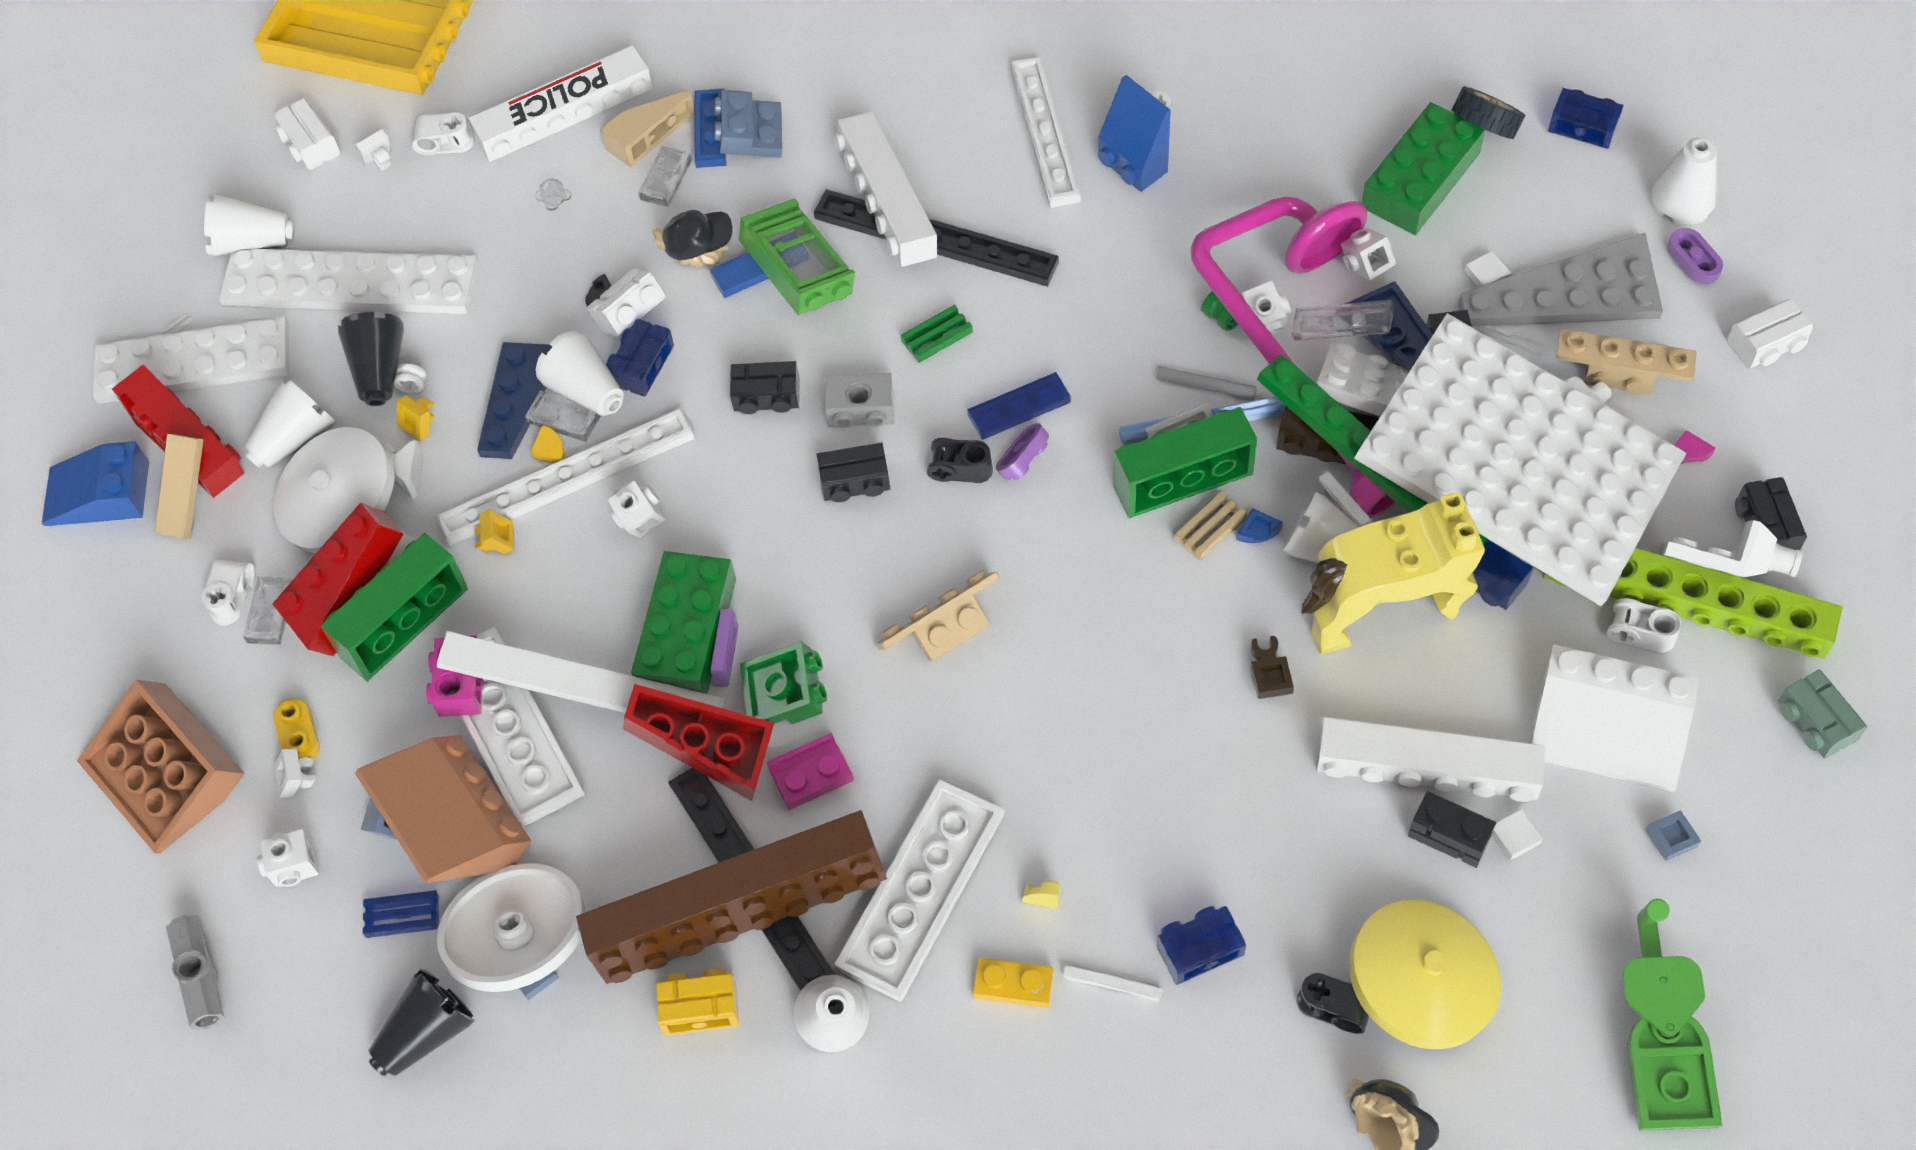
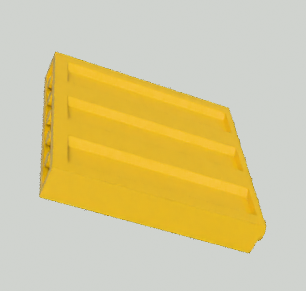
(363, 40)

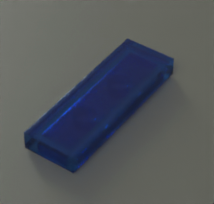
(1019, 405)

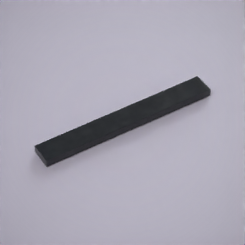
(952, 241)
(727, 840)

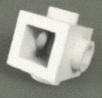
(1368, 253)
(1266, 298)
(636, 508)
(288, 858)

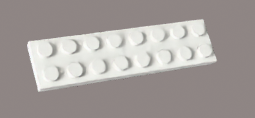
(350, 281)

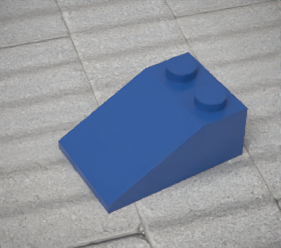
(1135, 135)
(97, 486)

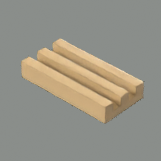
(1238, 516)

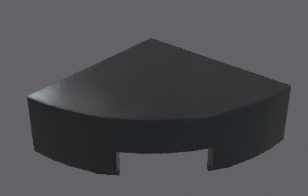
(599, 286)

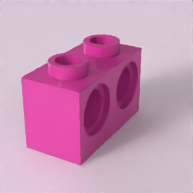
(468, 697)

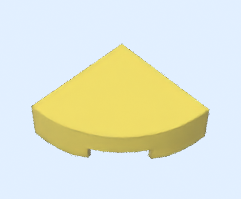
(1046, 895)

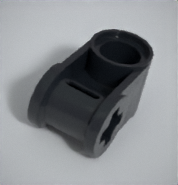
(958, 461)
(1336, 1005)

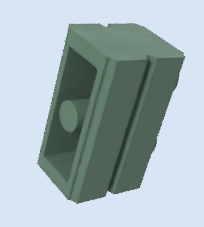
(1821, 714)

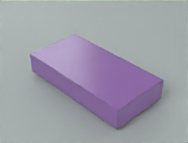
(724, 648)

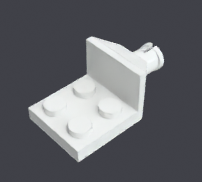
(1754, 554)

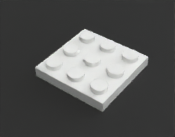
(1360, 379)

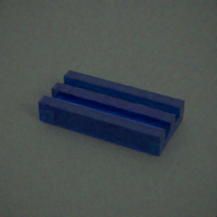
(403, 900)

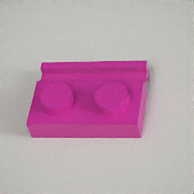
(810, 771)

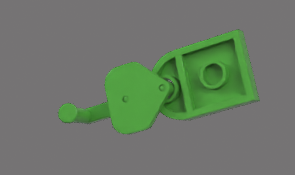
(1669, 1076)

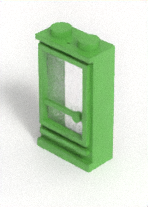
(795, 257)

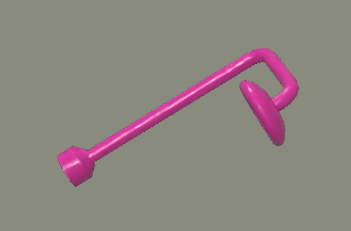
(1309, 248)

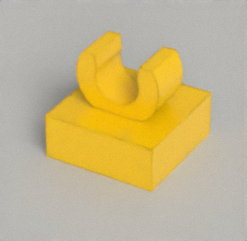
(414, 416)
(495, 533)

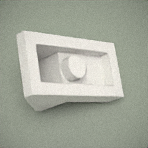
(407, 467)

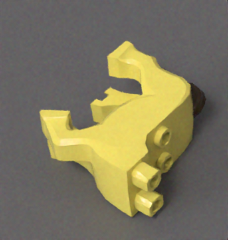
(1392, 563)

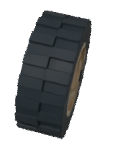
(1488, 112)

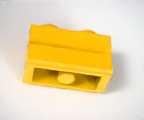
(697, 1002)

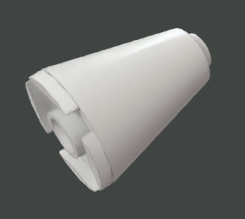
(1688, 184)
(243, 226)
(579, 374)
(286, 425)
(1317, 525)
(819, 1025)

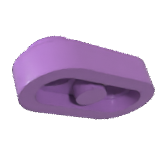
(1697, 258)
(1022, 451)

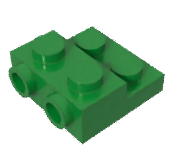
(784, 684)

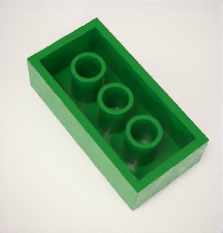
(1422, 168)
(1184, 461)
(395, 606)
(684, 620)

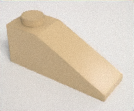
(644, 127)

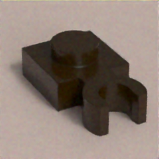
(1270, 673)

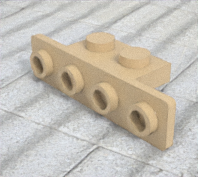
(1625, 362)
(947, 623)

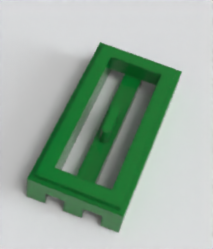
(933, 330)

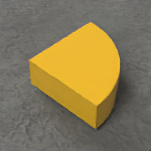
(548, 446)

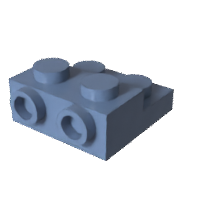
(748, 125)

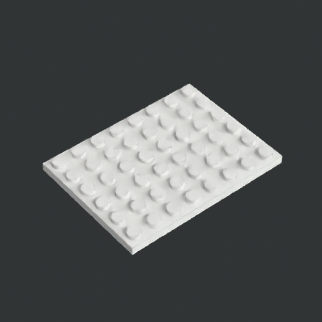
(1529, 455)

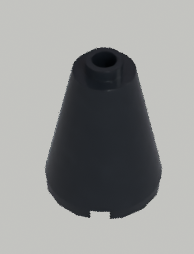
(372, 353)
(418, 1024)

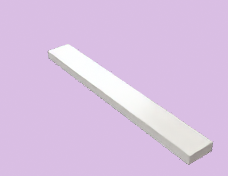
(568, 475)
(549, 673)

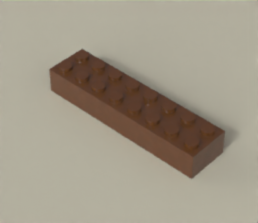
(731, 898)

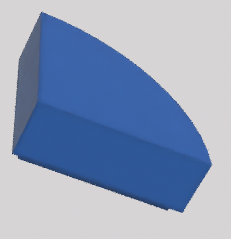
(1258, 527)

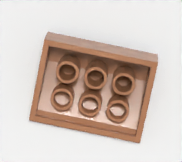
(159, 764)
(444, 810)

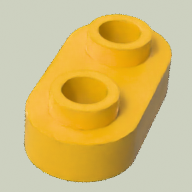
(296, 728)

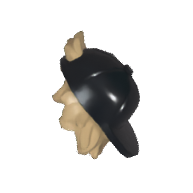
(695, 237)
(1391, 1116)

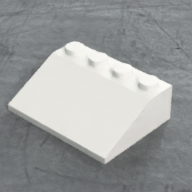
(1614, 717)

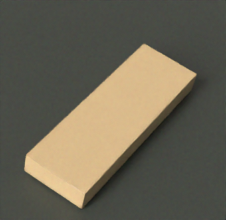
(178, 486)

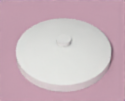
(329, 482)
(510, 927)

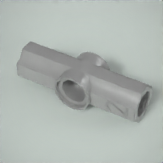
(199, 991)

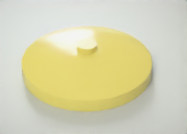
(1424, 974)

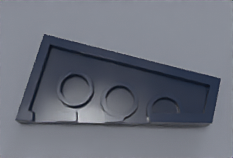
(1407, 332)
(510, 399)

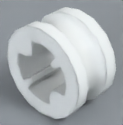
(410, 378)

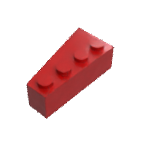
(161, 413)
(336, 572)
(703, 736)

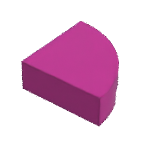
(1695, 448)

